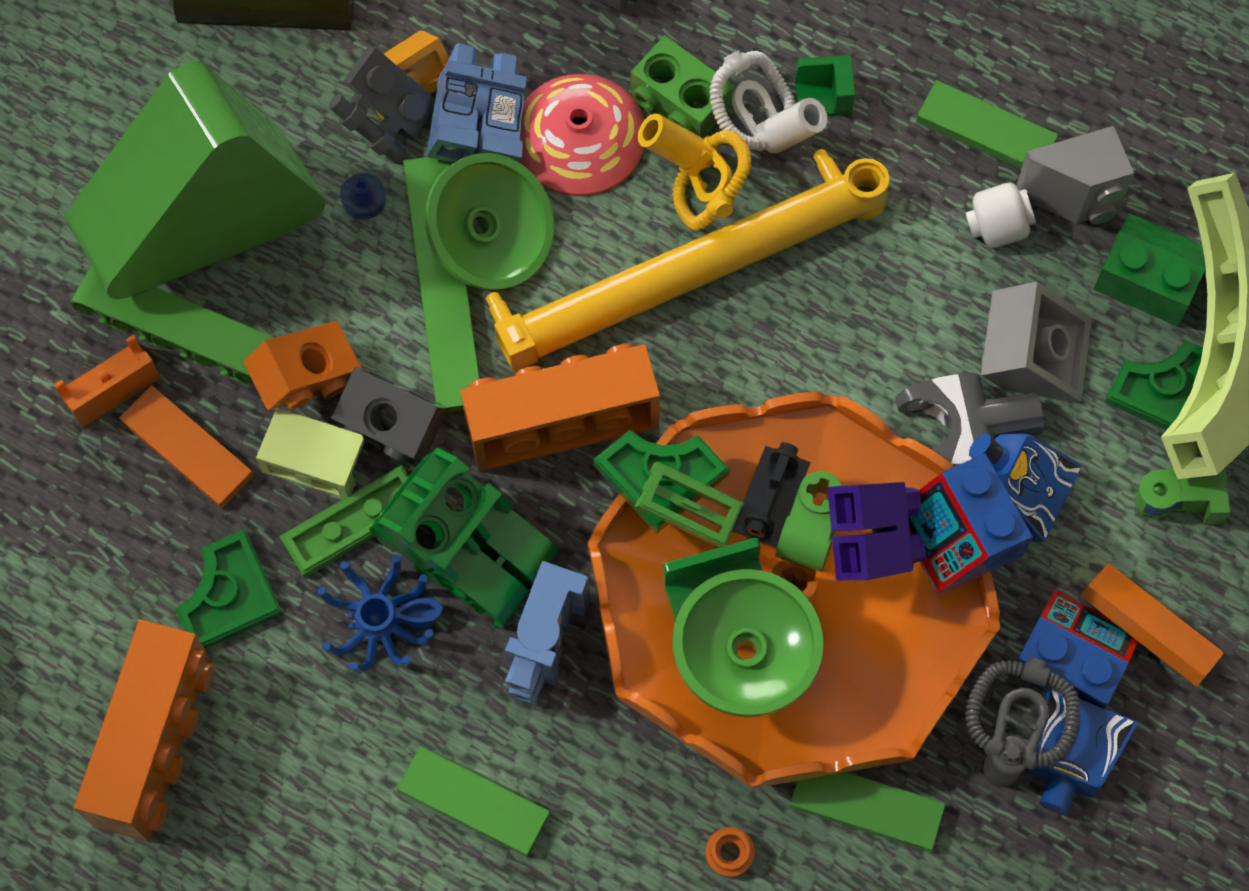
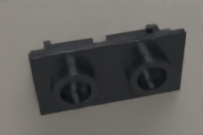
(771, 494)

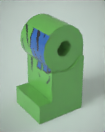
(1164, 494)

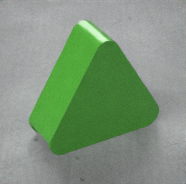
(190, 186)

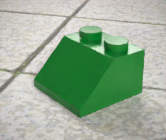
(1152, 270)

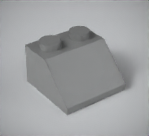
(1078, 177)
(1036, 343)

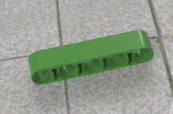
(173, 323)

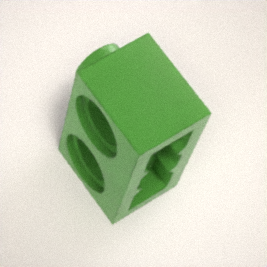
(688, 84)

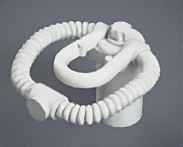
(781, 129)

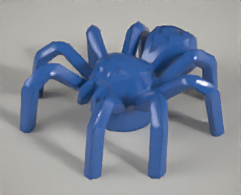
(378, 616)

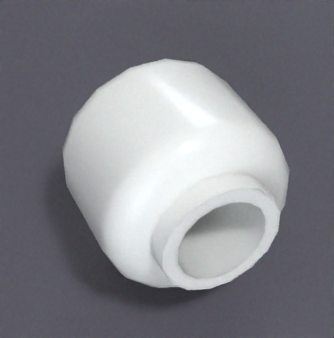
(1001, 215)

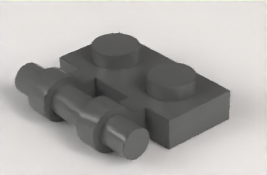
(392, 94)

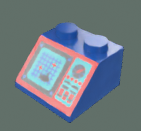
(967, 524)
(1080, 648)

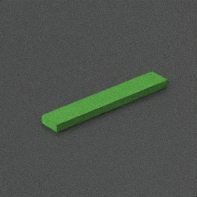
(442, 295)

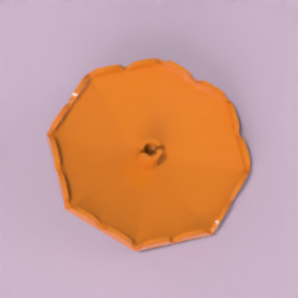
(888, 641)

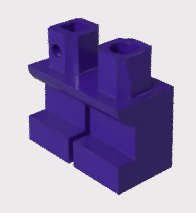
(890, 545)

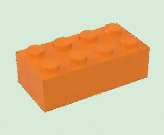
(561, 406)
(145, 731)

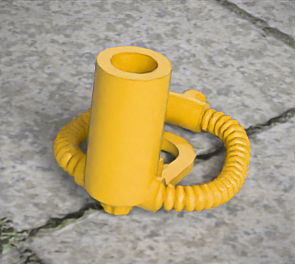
(692, 156)

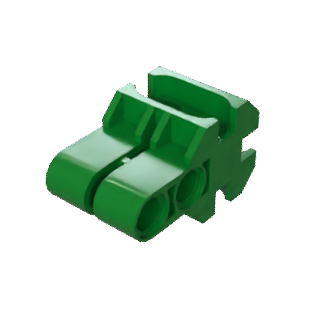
(461, 537)

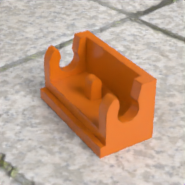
(109, 383)

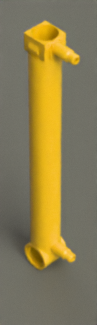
(692, 264)

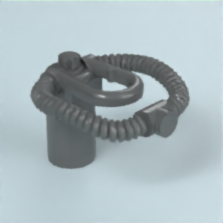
(1009, 754)

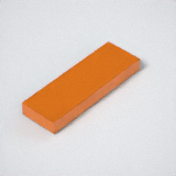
(186, 446)
(1152, 624)

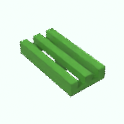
(653, 488)

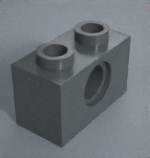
(416, 415)

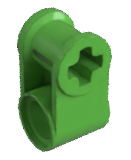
(807, 530)

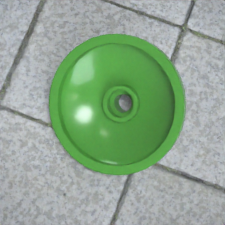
(513, 219)
(756, 612)

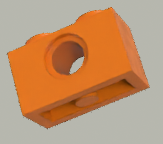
(302, 366)

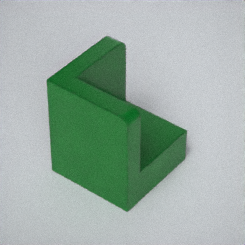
(827, 81)

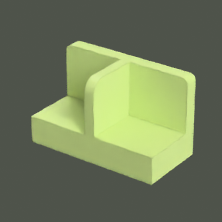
(310, 453)

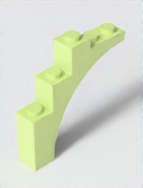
(1216, 414)

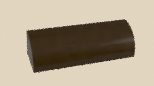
(267, 13)

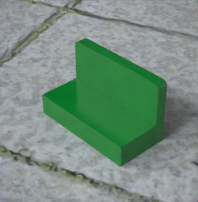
(686, 574)

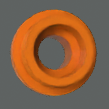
(732, 836)

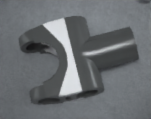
(962, 408)

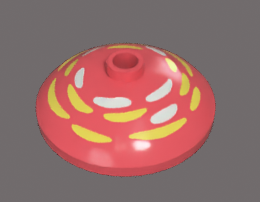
(584, 156)

